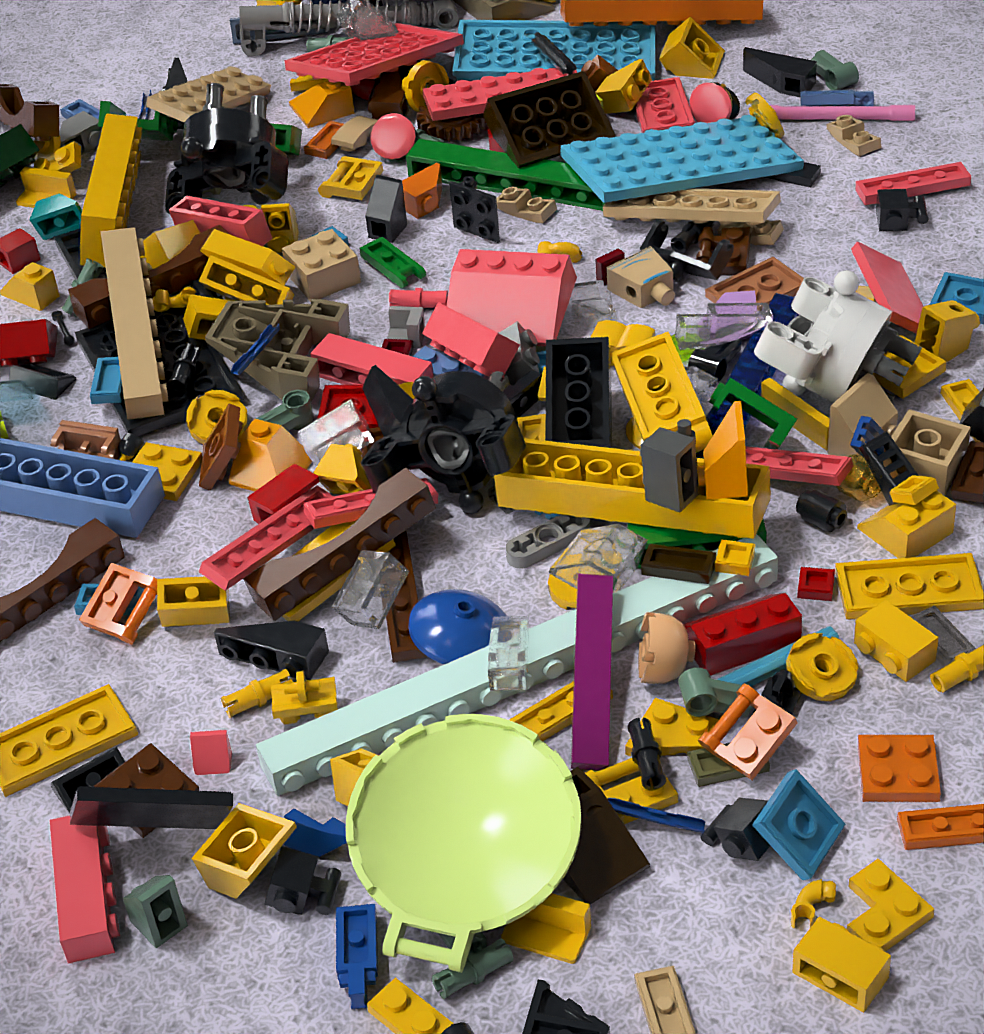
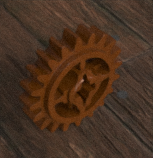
(451, 128)

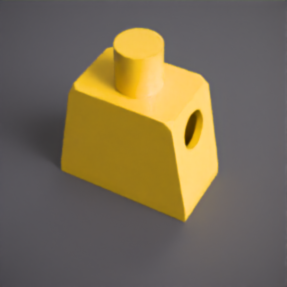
(946, 328)

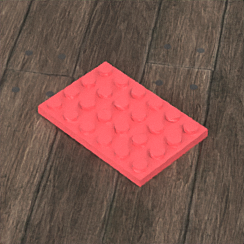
(366, 59)

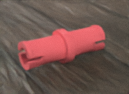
(417, 298)

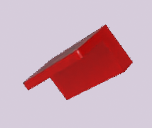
(281, 491)

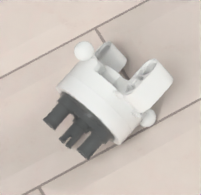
(842, 344)

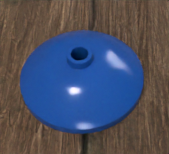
(452, 624)

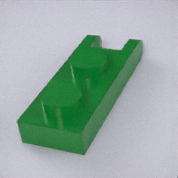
(391, 261)

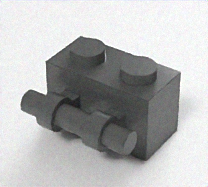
(670, 467)

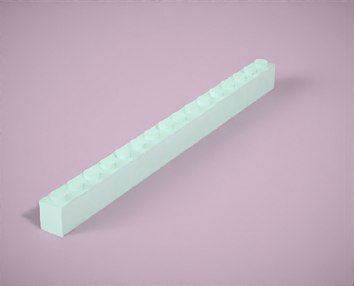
(463, 684)

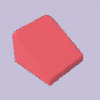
(211, 752)

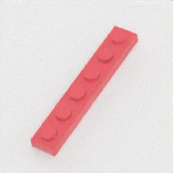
(261, 542)

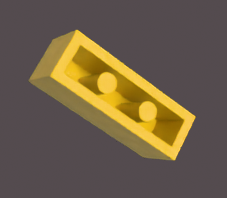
(242, 284)

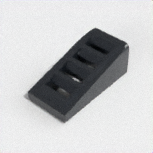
(882, 473)

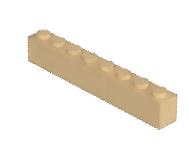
(132, 323)

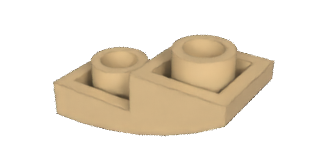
(353, 133)
(852, 135)
(522, 205)
(762, 234)

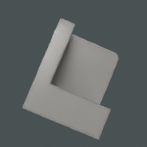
(407, 324)

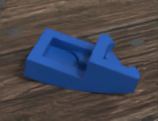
(313, 836)

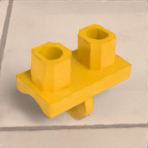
(303, 698)

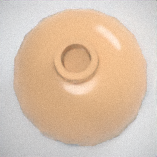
(663, 649)

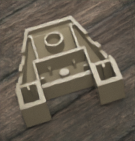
(283, 361)

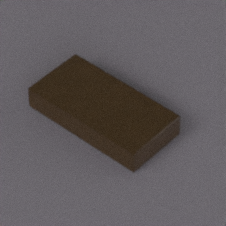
(678, 563)

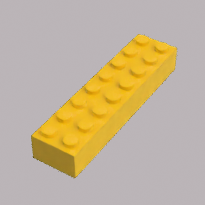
(110, 184)
(611, 488)

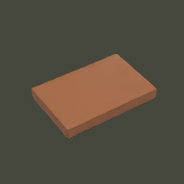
(765, 278)

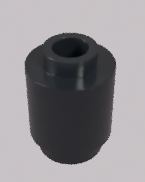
(821, 510)

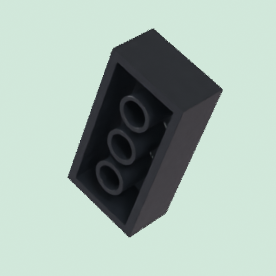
(579, 391)

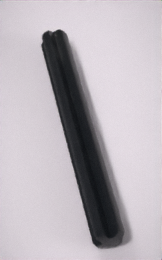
(553, 54)

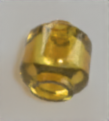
(860, 481)

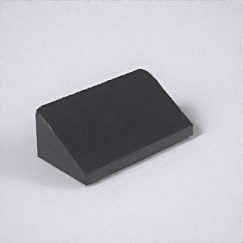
(45, 381)
(86, 776)

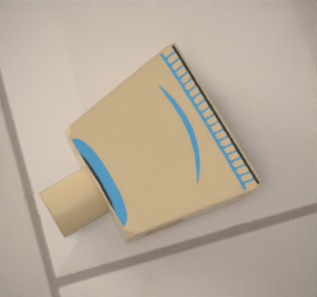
(642, 279)

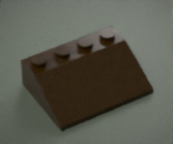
(542, 117)

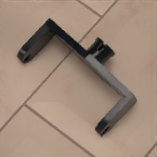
(682, 263)

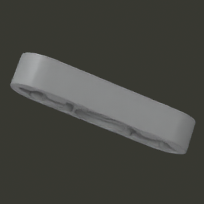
(528, 547)

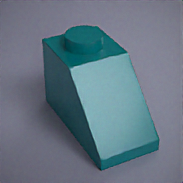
(56, 216)

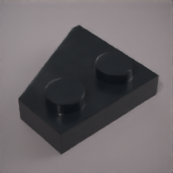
(556, 1016)

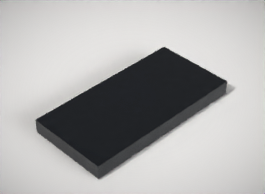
(150, 808)

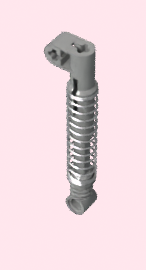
(324, 16)

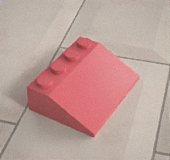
(513, 287)

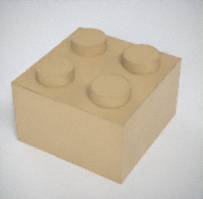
(322, 265)
(932, 446)

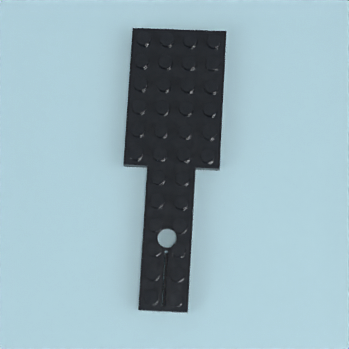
(173, 337)

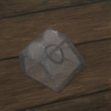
(365, 21)
(601, 551)

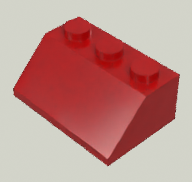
(27, 341)
(744, 632)

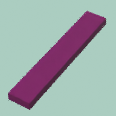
(592, 672)

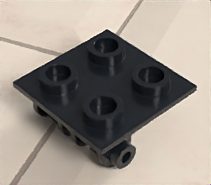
(474, 210)

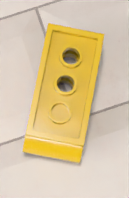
(659, 388)

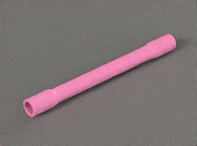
(891, 112)

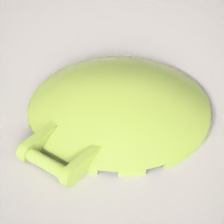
(461, 830)

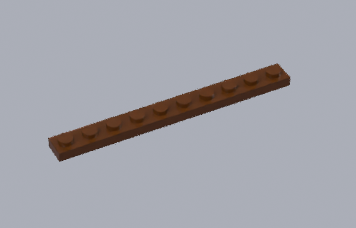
(398, 616)

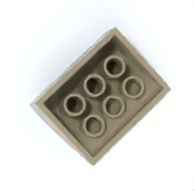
(505, 9)

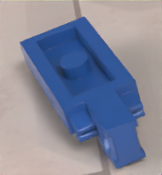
(357, 951)

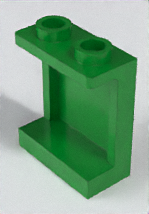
(160, 128)
(756, 407)

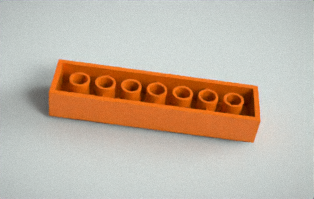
(651, 11)

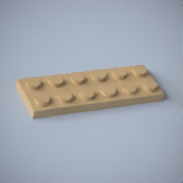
(190, 97)
(698, 206)

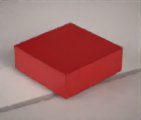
(816, 583)

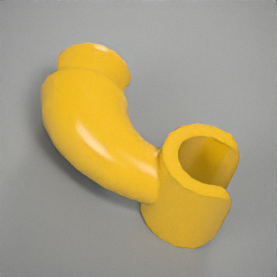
(565, 248)
(163, 302)
(812, 893)

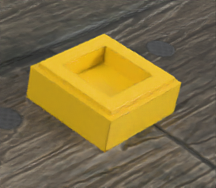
(914, 489)
(734, 557)

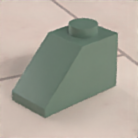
(156, 909)

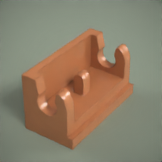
(87, 439)

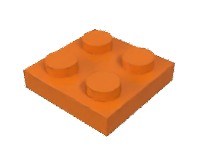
(898, 768)

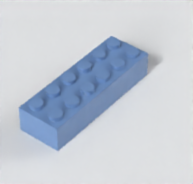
(77, 487)

